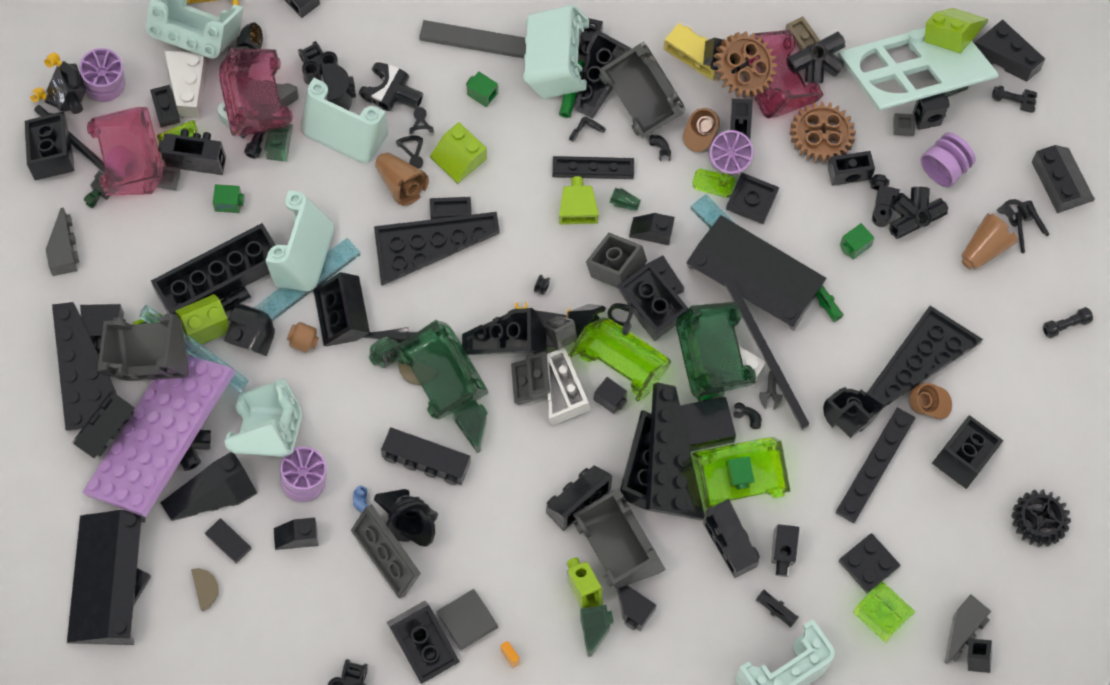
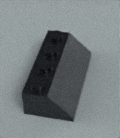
(636, 471)

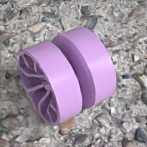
(102, 74)
(731, 152)
(303, 474)

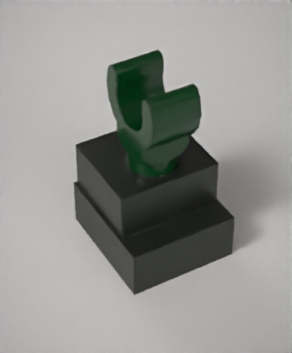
(93, 197)

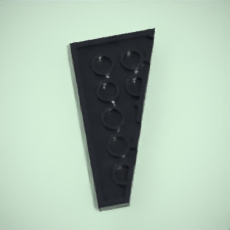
(925, 351)
(81, 383)
(671, 472)

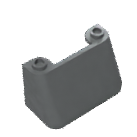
(643, 89)
(143, 350)
(618, 540)

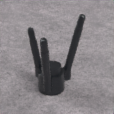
(1028, 212)

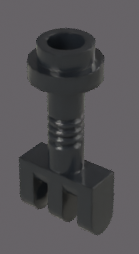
(1027, 99)

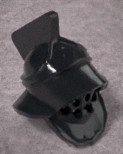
(408, 516)

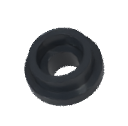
(878, 180)

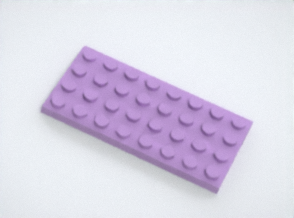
(157, 437)

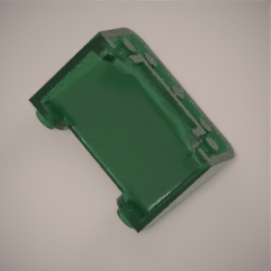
(712, 349)
(441, 368)

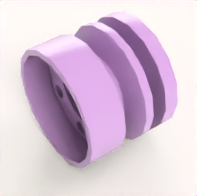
(948, 159)

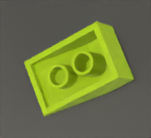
(953, 29)

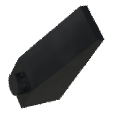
(741, 116)

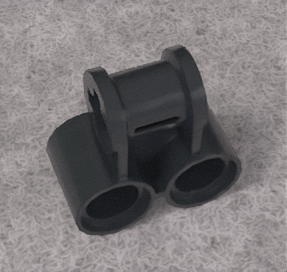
(313, 59)
(351, 674)

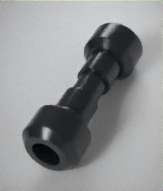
(253, 148)
(1052, 328)

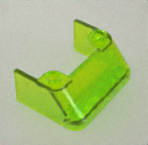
(622, 353)

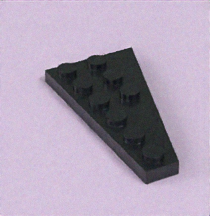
(417, 244)

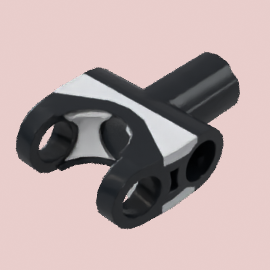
(392, 89)

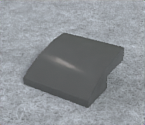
(530, 378)
(467, 619)

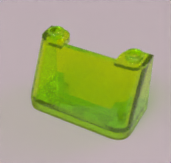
(767, 466)

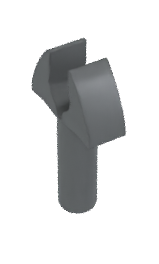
(771, 391)

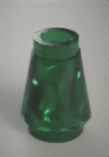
(624, 199)

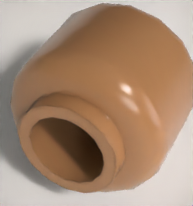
(302, 337)

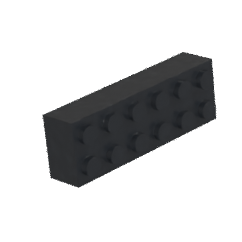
(216, 271)

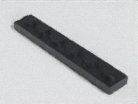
(875, 465)

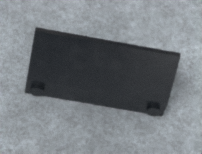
(758, 270)
(105, 578)

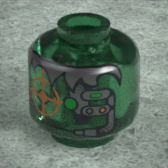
(383, 352)

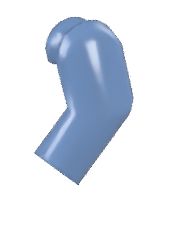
(360, 498)

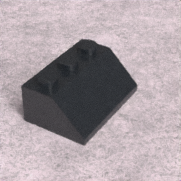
(1061, 178)
(341, 309)
(588, 488)

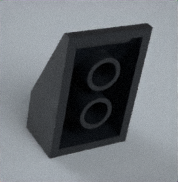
(48, 146)
(652, 301)
(967, 452)
(423, 641)

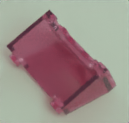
(788, 89)
(252, 91)
(127, 152)

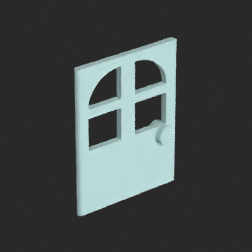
(948, 68)

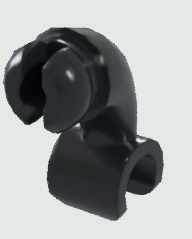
(659, 141)
(753, 415)

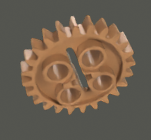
(736, 48)
(822, 116)

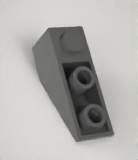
(60, 250)
(561, 331)
(964, 624)

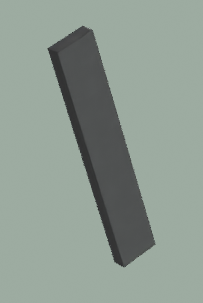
(473, 39)

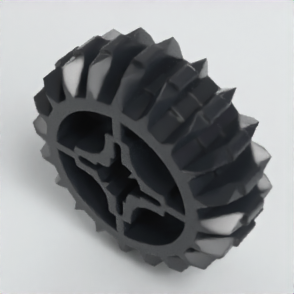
(1049, 521)

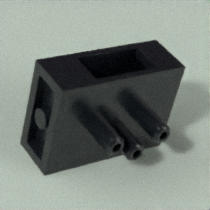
(193, 152)

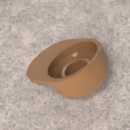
(701, 129)
(930, 401)

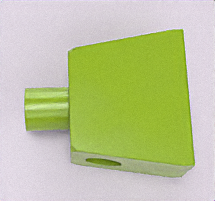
(578, 204)
(584, 584)

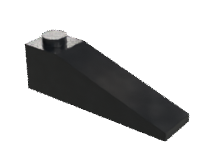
(599, 52)
(510, 334)
(214, 487)

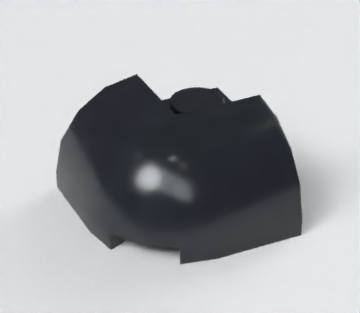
(250, 329)
(850, 410)

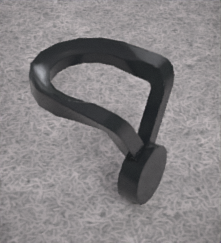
(420, 115)
(585, 120)
(415, 159)
(1008, 211)
(626, 325)

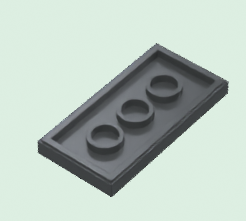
(385, 551)

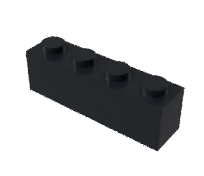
(425, 456)

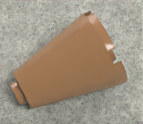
(401, 178)
(988, 242)

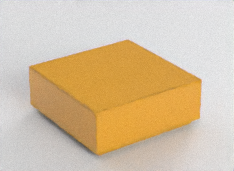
(510, 654)

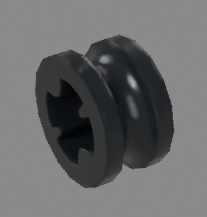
(542, 284)

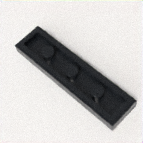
(593, 167)

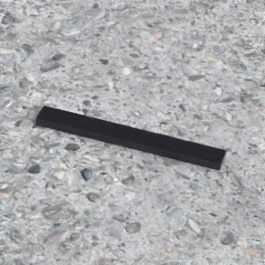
(767, 354)

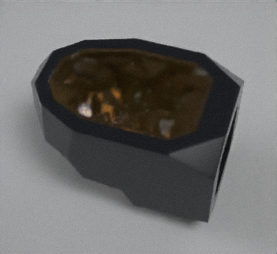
(250, 36)

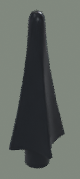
(398, 334)

